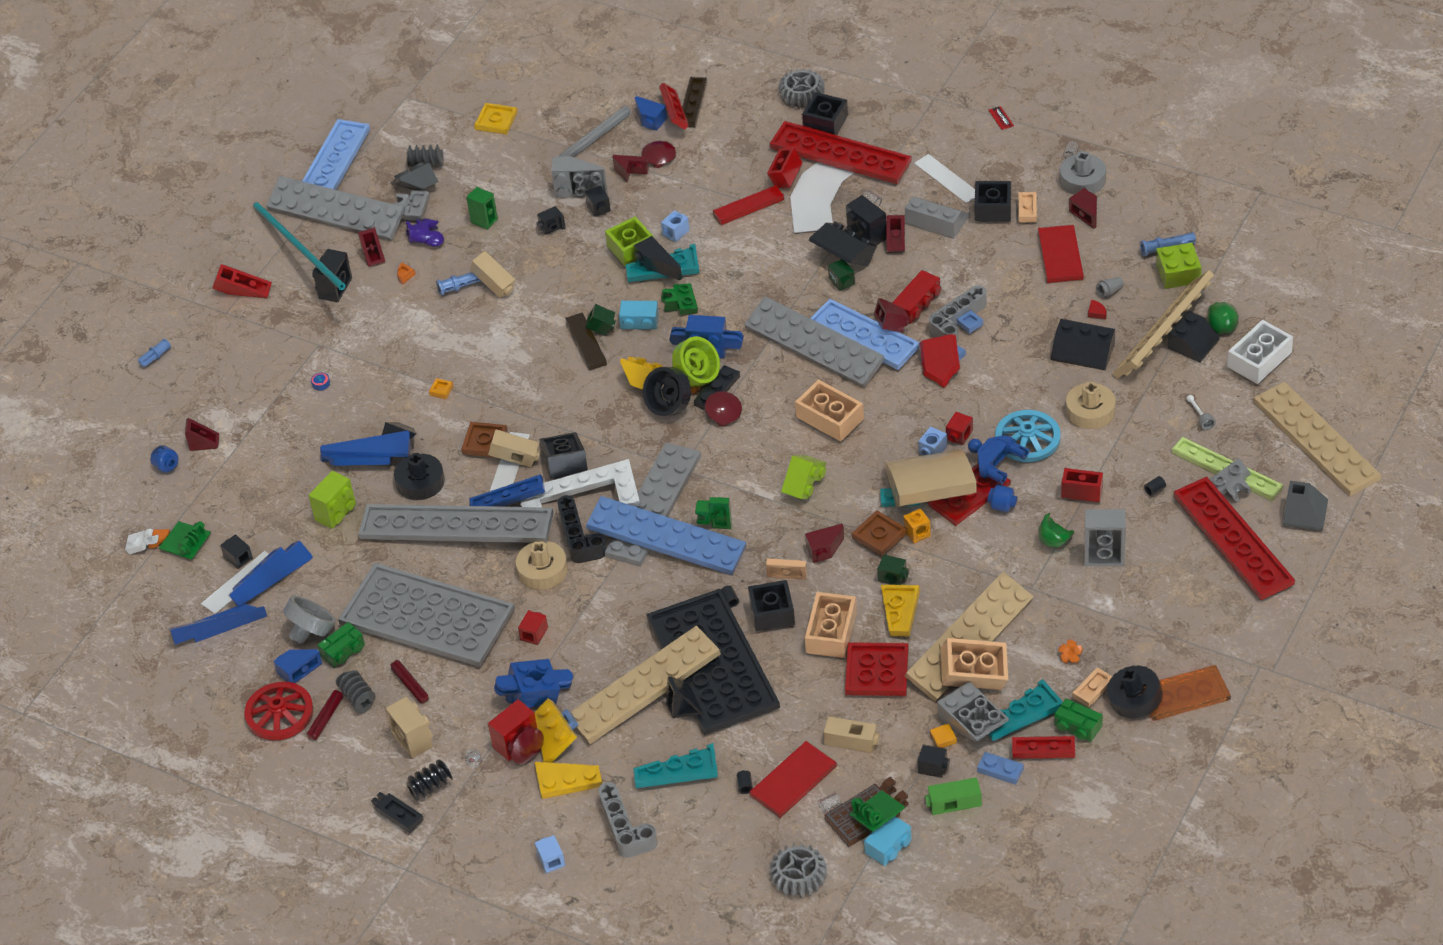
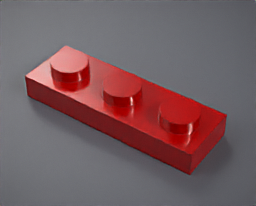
(1043, 747)

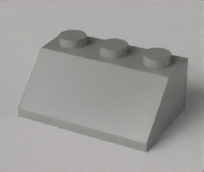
(934, 217)

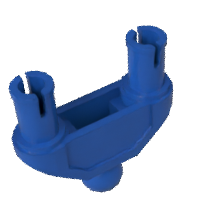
(993, 452)

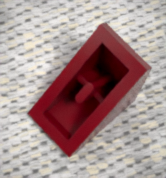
(371, 247)
(200, 437)

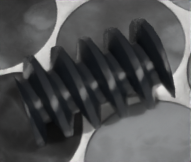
(428, 778)

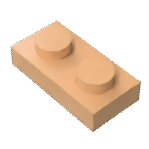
(1027, 206)
(786, 569)
(1092, 687)

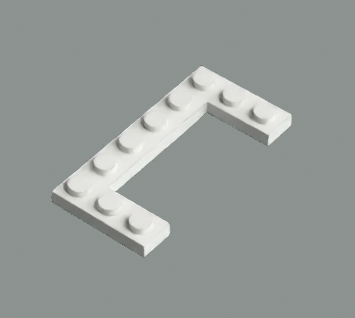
(617, 473)

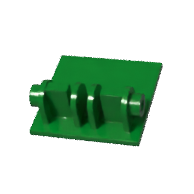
(185, 539)
(875, 810)

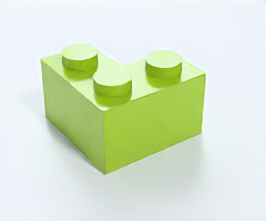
(801, 475)

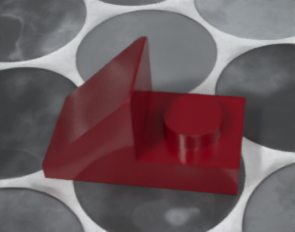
(630, 164)
(895, 233)

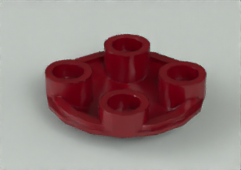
(659, 153)
(723, 407)
(526, 745)

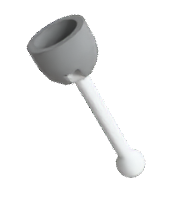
(1206, 420)

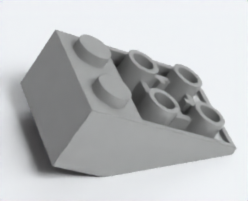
(576, 176)
(970, 712)

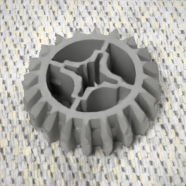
(800, 87)
(799, 860)

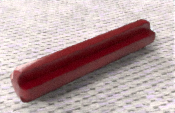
(409, 681)
(324, 715)

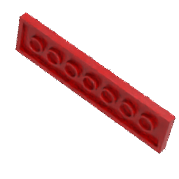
(842, 152)
(1234, 538)

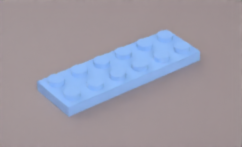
(337, 153)
(866, 331)

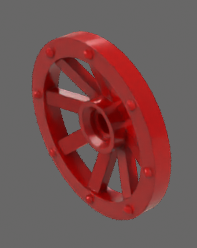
(278, 708)

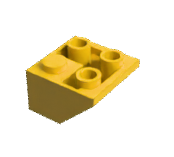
(637, 369)

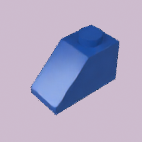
(650, 113)
(297, 664)

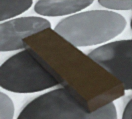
(693, 99)
(586, 341)

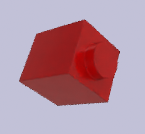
(533, 627)

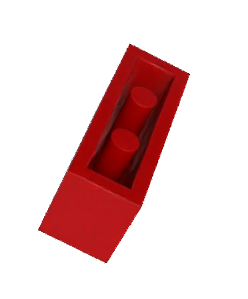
(918, 294)

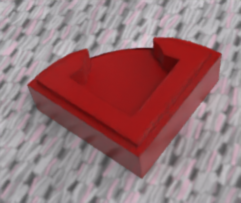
(1097, 310)

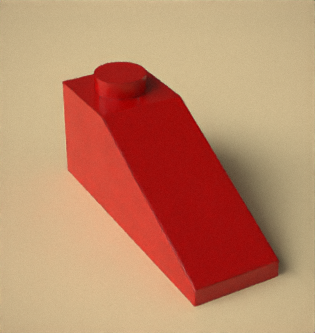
(240, 283)

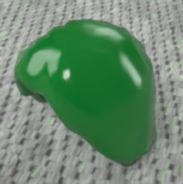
(1222, 317)
(1053, 534)

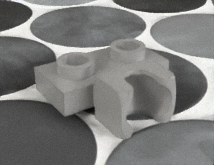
(413, 205)
(1232, 479)

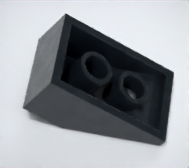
(563, 455)

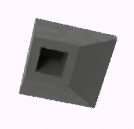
(417, 179)
(1305, 506)

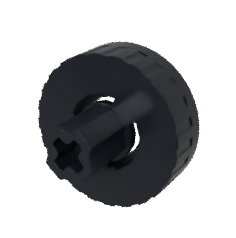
(675, 389)
(417, 468)
(1131, 683)

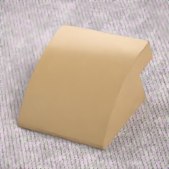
(930, 477)

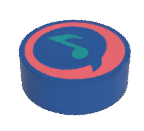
(320, 381)

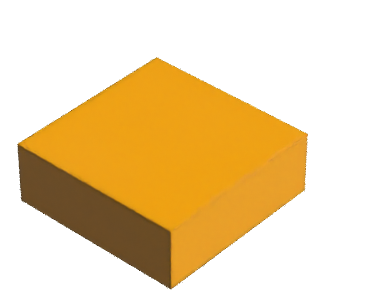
(441, 388)
(943, 736)

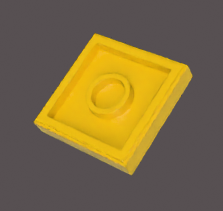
(495, 118)

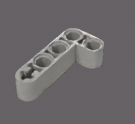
(945, 319)
(627, 839)

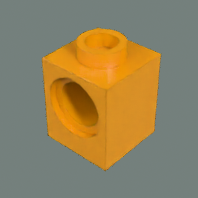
(917, 525)

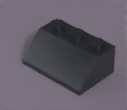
(844, 243)
(1083, 344)

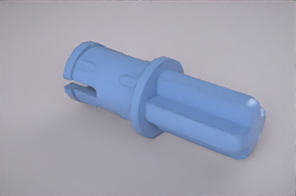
(154, 353)

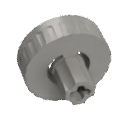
(1082, 165)
(307, 618)

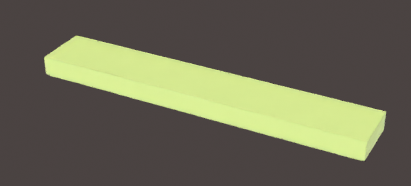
(1215, 463)

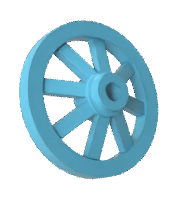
(1029, 432)

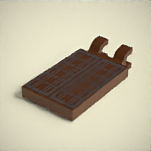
(850, 829)

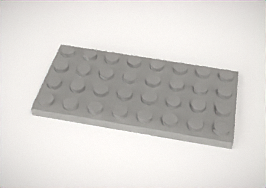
(427, 614)

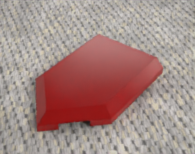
(940, 358)

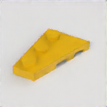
(900, 607)
(555, 729)
(563, 778)

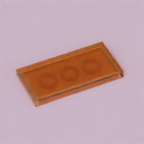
(1191, 692)

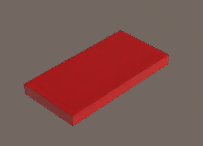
(1060, 253)
(960, 507)
(793, 779)

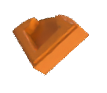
(405, 273)
(162, 533)

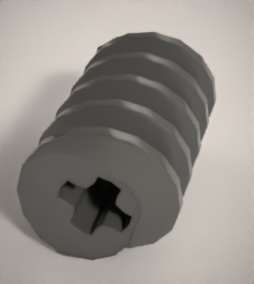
(426, 156)
(356, 690)

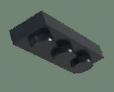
(723, 382)

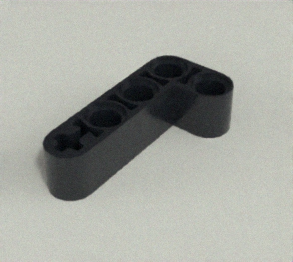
(580, 547)

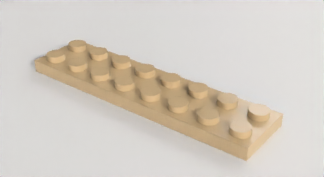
(1163, 325)
(1317, 439)
(980, 622)
(643, 684)

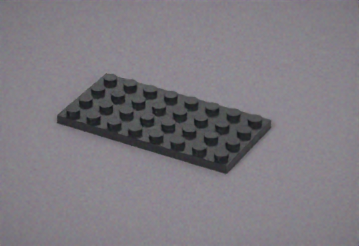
(731, 684)

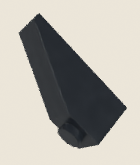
(656, 258)

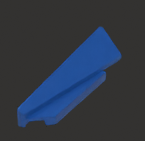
(368, 451)
(269, 571)
(217, 623)

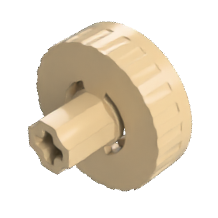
(1090, 396)
(538, 556)

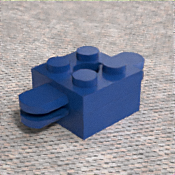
(710, 328)
(533, 682)

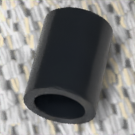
(1155, 486)
(730, 595)
(744, 782)

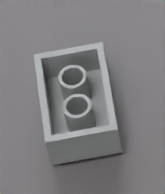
(1104, 537)

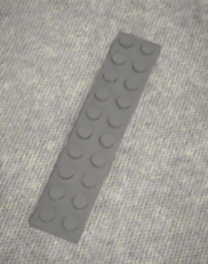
(456, 523)

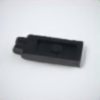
(397, 811)

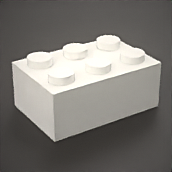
(1260, 351)

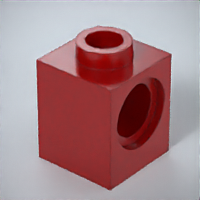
(959, 428)

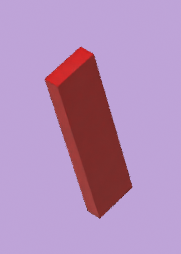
(673, 106)
(748, 205)

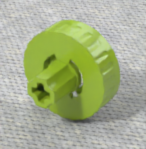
(691, 364)

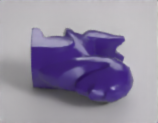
(424, 232)

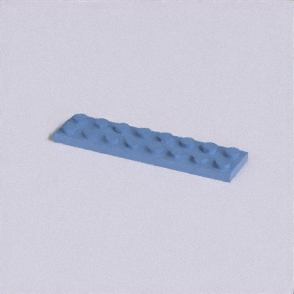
(666, 535)

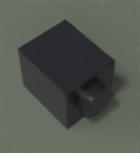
(597, 201)
(236, 551)
(933, 761)

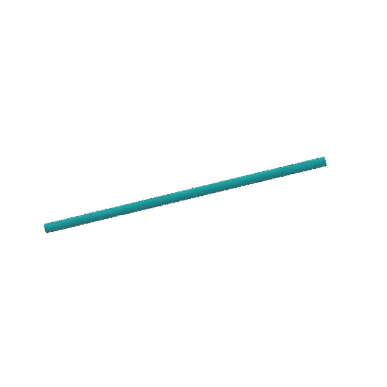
(295, 242)

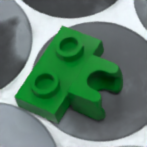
(680, 297)
(714, 511)

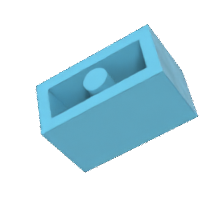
(639, 314)
(888, 840)

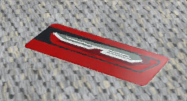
(1001, 118)

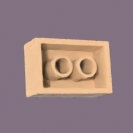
(829, 410)
(830, 624)
(974, 661)

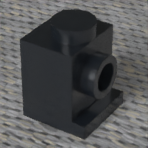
(550, 220)

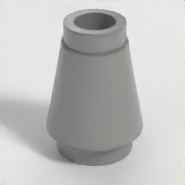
(1109, 286)

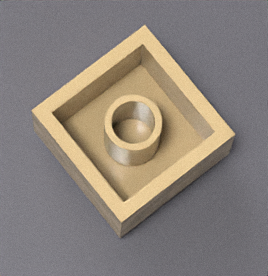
(409, 727)

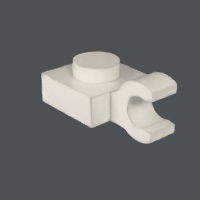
(138, 541)

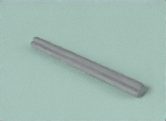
(597, 132)

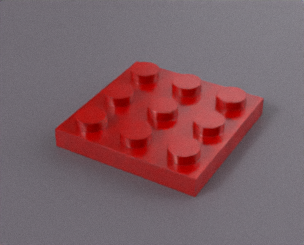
(877, 669)

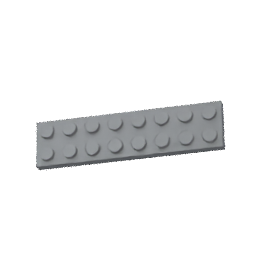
(335, 207)
(814, 341)
(658, 495)

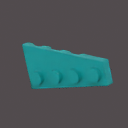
(685, 258)
(1028, 709)
(676, 769)

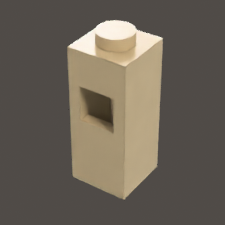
(492, 274)
(514, 448)
(851, 734)

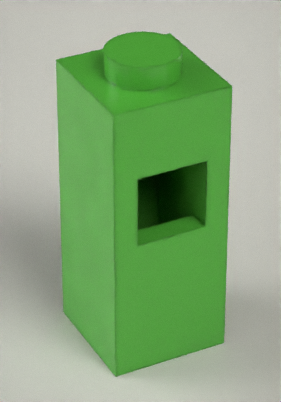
(954, 796)

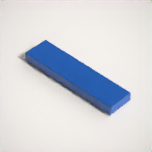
(510, 493)

